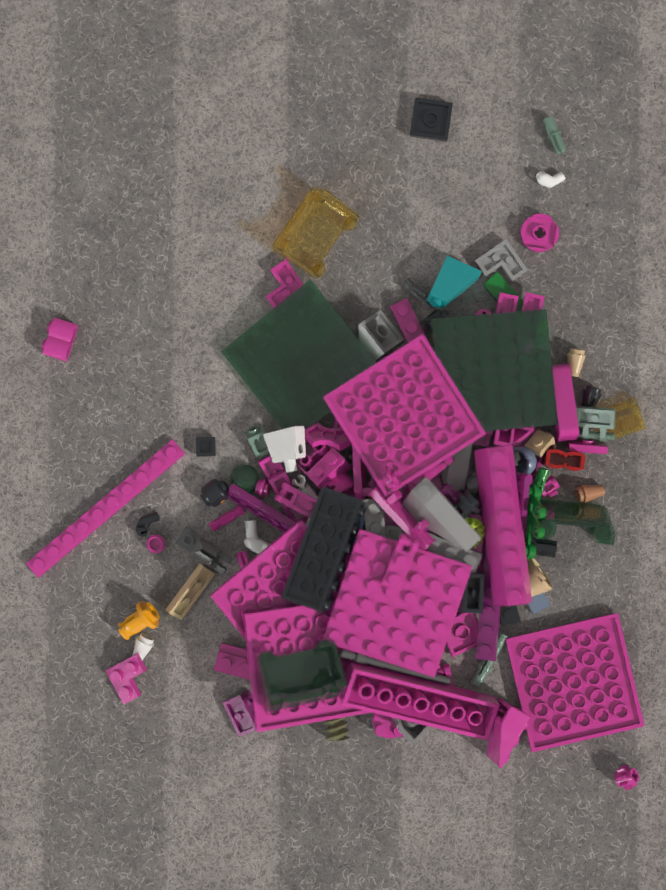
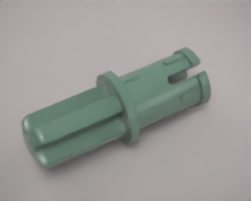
(554, 135)

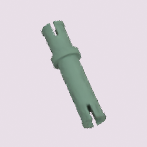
(485, 665)

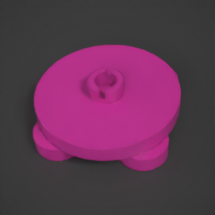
(385, 726)

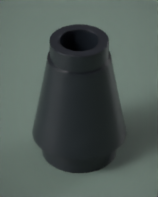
(591, 396)

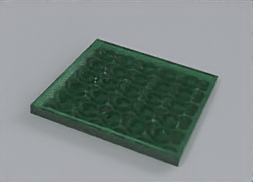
(298, 357)
(500, 366)

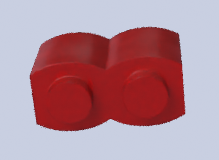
(559, 459)

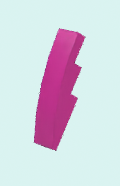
(276, 476)

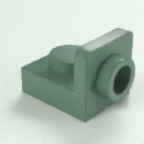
(256, 440)

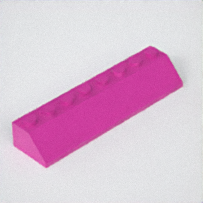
(503, 526)
(419, 700)

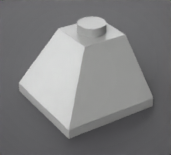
(378, 335)

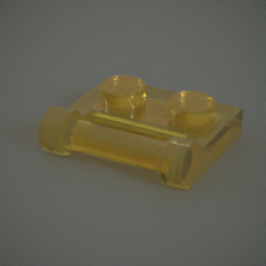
(629, 423)

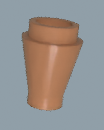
(586, 493)

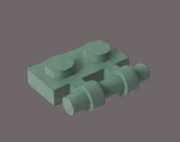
(596, 418)

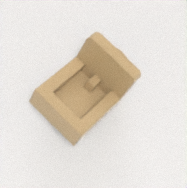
(541, 442)

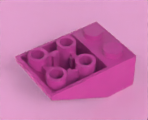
(322, 464)
(506, 732)

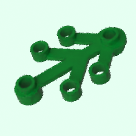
(532, 521)

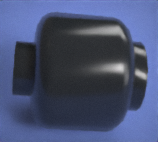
(214, 492)

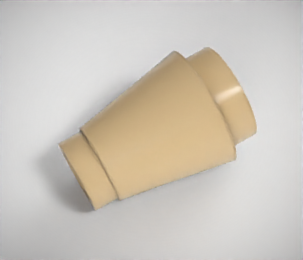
(575, 359)

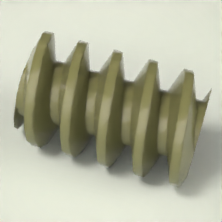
(336, 729)

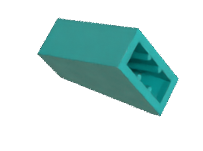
(451, 282)

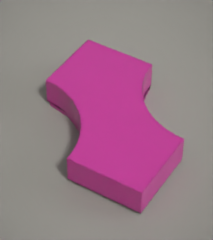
(321, 435)

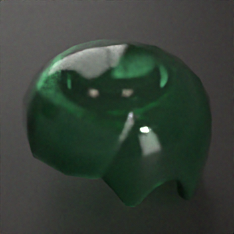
(245, 477)

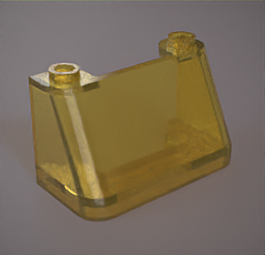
(314, 231)

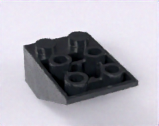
(473, 594)

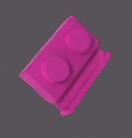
(232, 661)

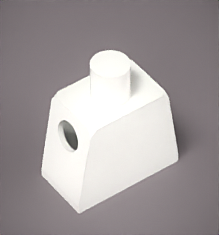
(287, 446)

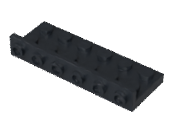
(324, 550)

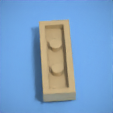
(190, 591)

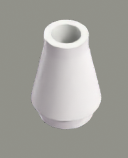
(143, 645)

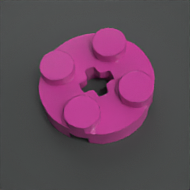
(548, 227)

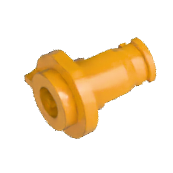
(144, 616)

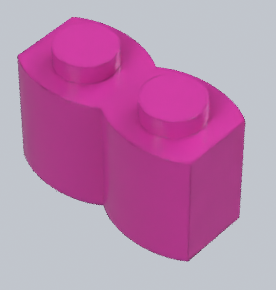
(59, 339)

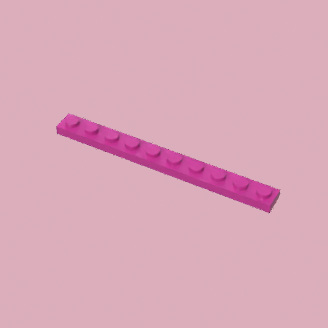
(105, 508)

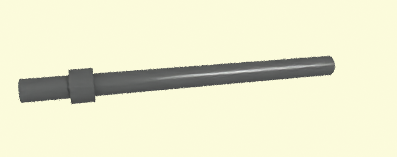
(360, 659)

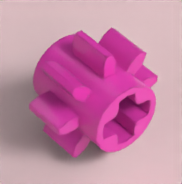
(550, 487)
(626, 777)

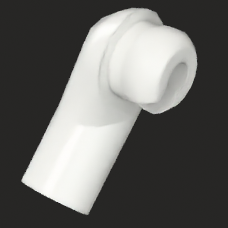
(548, 180)

